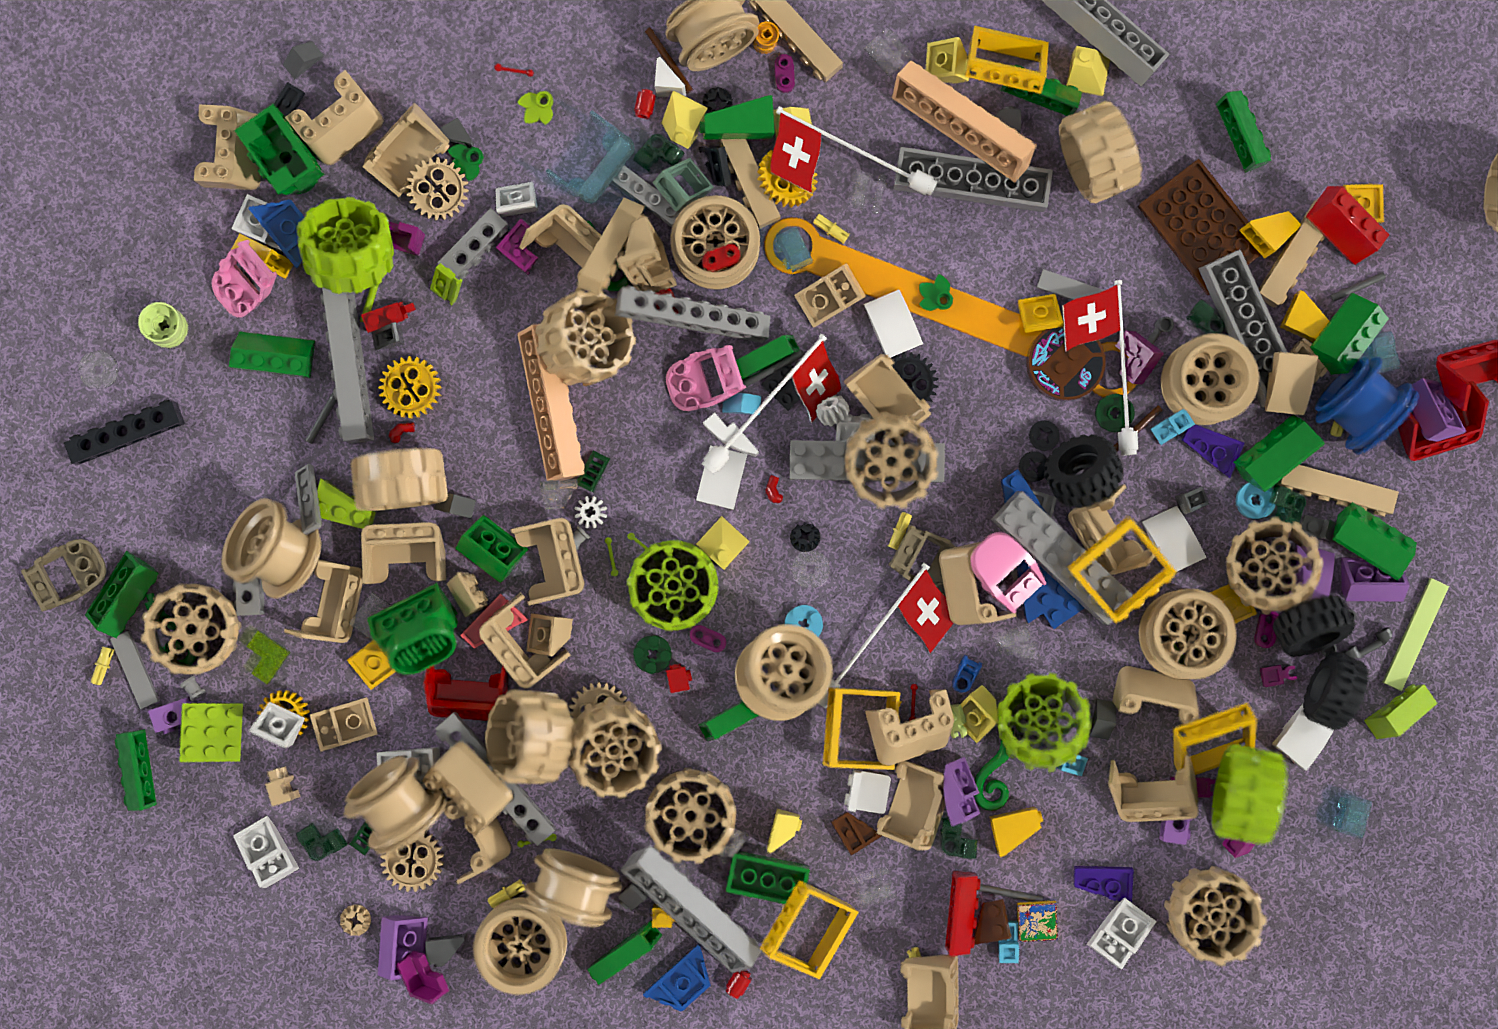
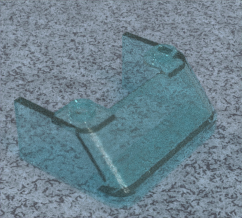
(619, 151)

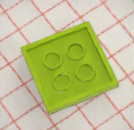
(210, 732)

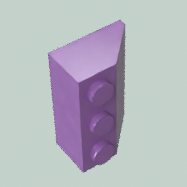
(1435, 412)
(1367, 583)
(399, 938)

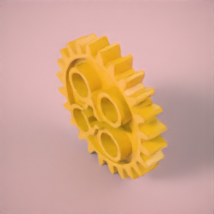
(790, 193)
(395, 397)

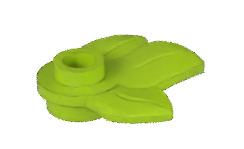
(534, 109)

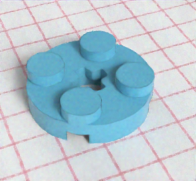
(1245, 505)
(805, 612)

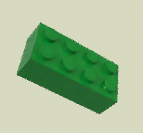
(765, 877)

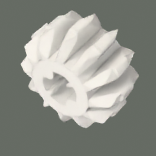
(832, 410)
(593, 518)

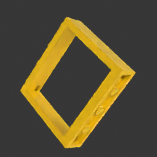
(1010, 45)
(1104, 543)
(832, 727)
(1209, 728)
(828, 943)

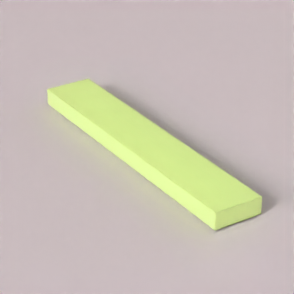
(1415, 634)

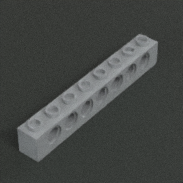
(627, 308)
(532, 811)

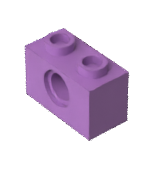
(162, 718)
(1173, 834)

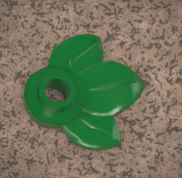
(463, 160)
(933, 293)

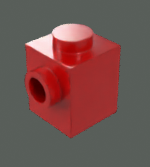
(678, 678)

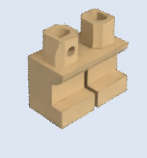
(279, 786)

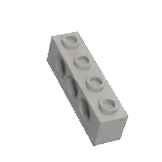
(645, 195)
(475, 234)
(256, 604)

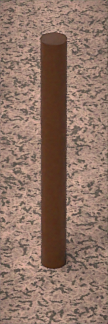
(667, 58)
(1144, 422)

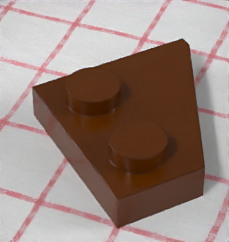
(853, 832)
(992, 923)

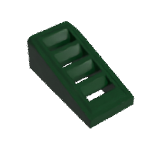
(581, 483)
(358, 837)

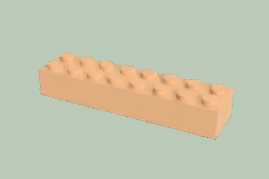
(963, 121)
(551, 413)

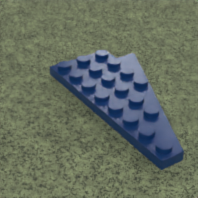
(1050, 598)

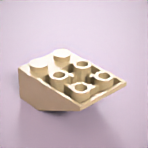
(467, 594)

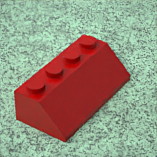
(1347, 224)
(961, 913)

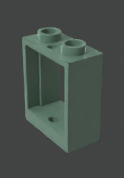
(674, 192)

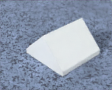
(667, 81)
(516, 199)
(278, 725)

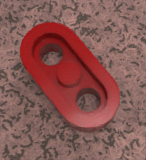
(722, 260)

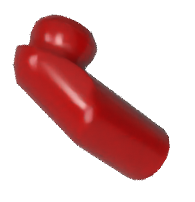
(399, 429)
(771, 490)

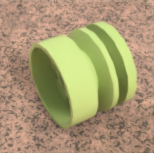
(158, 315)

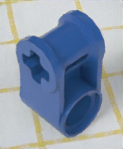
(966, 673)

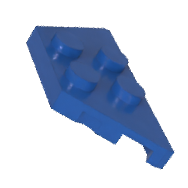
(281, 224)
(682, 982)

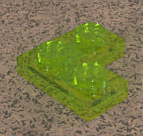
(272, 656)

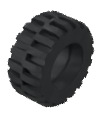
(1090, 485)
(1313, 625)
(1336, 691)

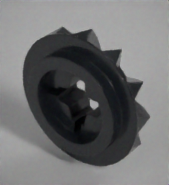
(711, 96)
(1052, 439)
(1035, 457)
(802, 544)

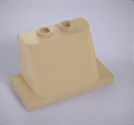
(646, 259)

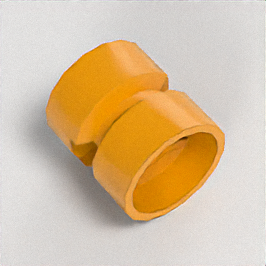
(766, 38)

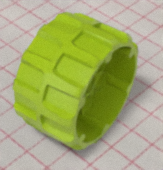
(345, 245)
(662, 585)
(1029, 692)
(1249, 794)

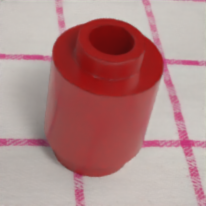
(644, 104)
(738, 983)

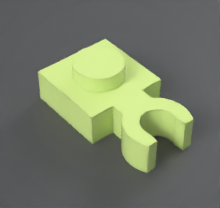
(959, 720)

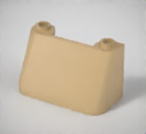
(403, 147)
(883, 390)
(1141, 684)
(915, 807)
(931, 992)

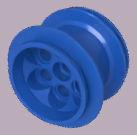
(1365, 405)

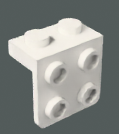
(867, 792)

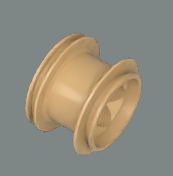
(1235, 363)
(270, 549)
(811, 659)
(394, 804)

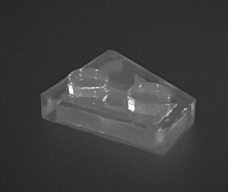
(1017, 642)

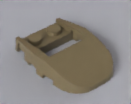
(909, 550)
(84, 563)

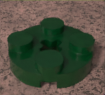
(1103, 409)
(663, 656)

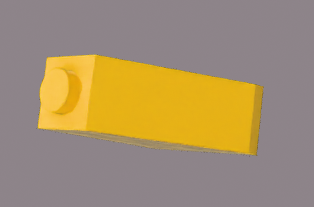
(1270, 232)
(272, 259)
(1304, 317)
(1014, 828)

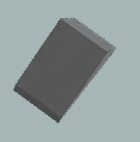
(302, 58)
(456, 133)
(388, 337)
(1192, 500)
(457, 505)
(1103, 719)

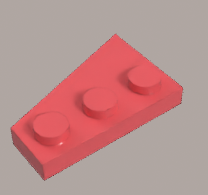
(471, 633)

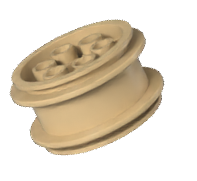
(711, 31)
(688, 261)
(1156, 622)
(573, 887)
(513, 977)

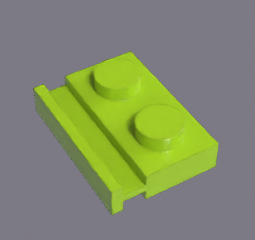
(445, 284)

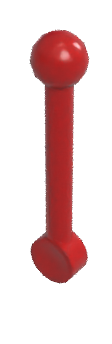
(498, 67)
(914, 687)

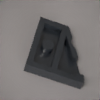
(717, 164)

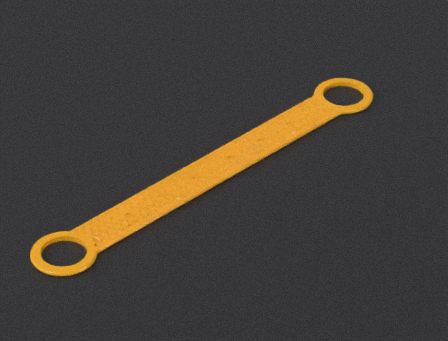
(880, 278)

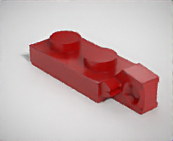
(386, 315)

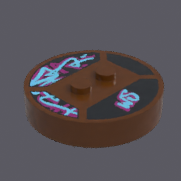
(1062, 373)

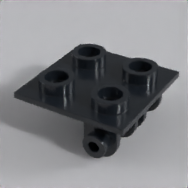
(787, 394)

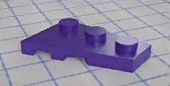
(1214, 447)
(1106, 881)

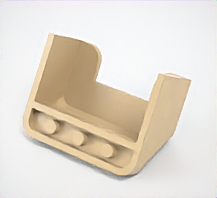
(341, 124)
(231, 165)
(402, 544)
(557, 557)
(914, 738)
(470, 785)

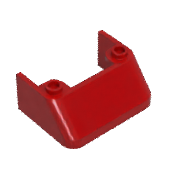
(1464, 365)
(1472, 419)
(468, 698)

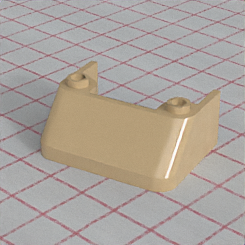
(566, 230)
(1094, 522)
(962, 590)
(337, 603)
(523, 669)
(1155, 799)
(491, 841)

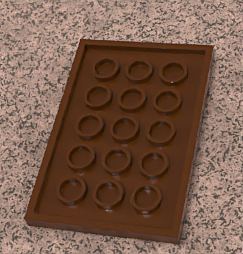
(1197, 220)

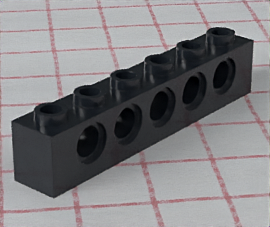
(76, 445)

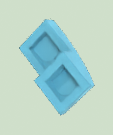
(1172, 426)
(1009, 949)

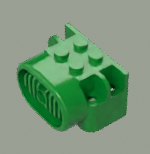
(271, 143)
(416, 631)

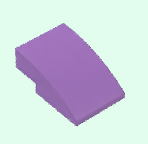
(1304, 575)
(959, 792)

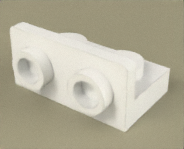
(850, 426)

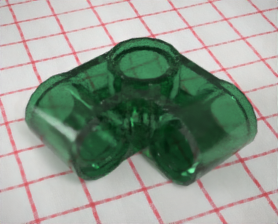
(649, 155)
(1203, 315)
(1288, 503)
(311, 838)
(962, 847)

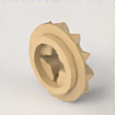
(362, 915)

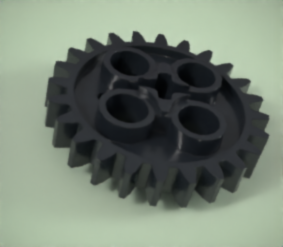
(919, 366)

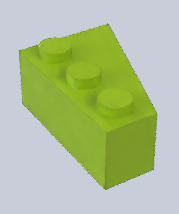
(340, 506)
(1401, 712)

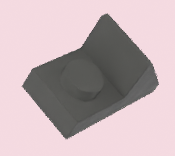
(1318, 528)

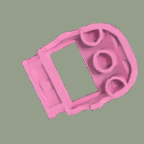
(236, 290)
(689, 385)
(997, 558)

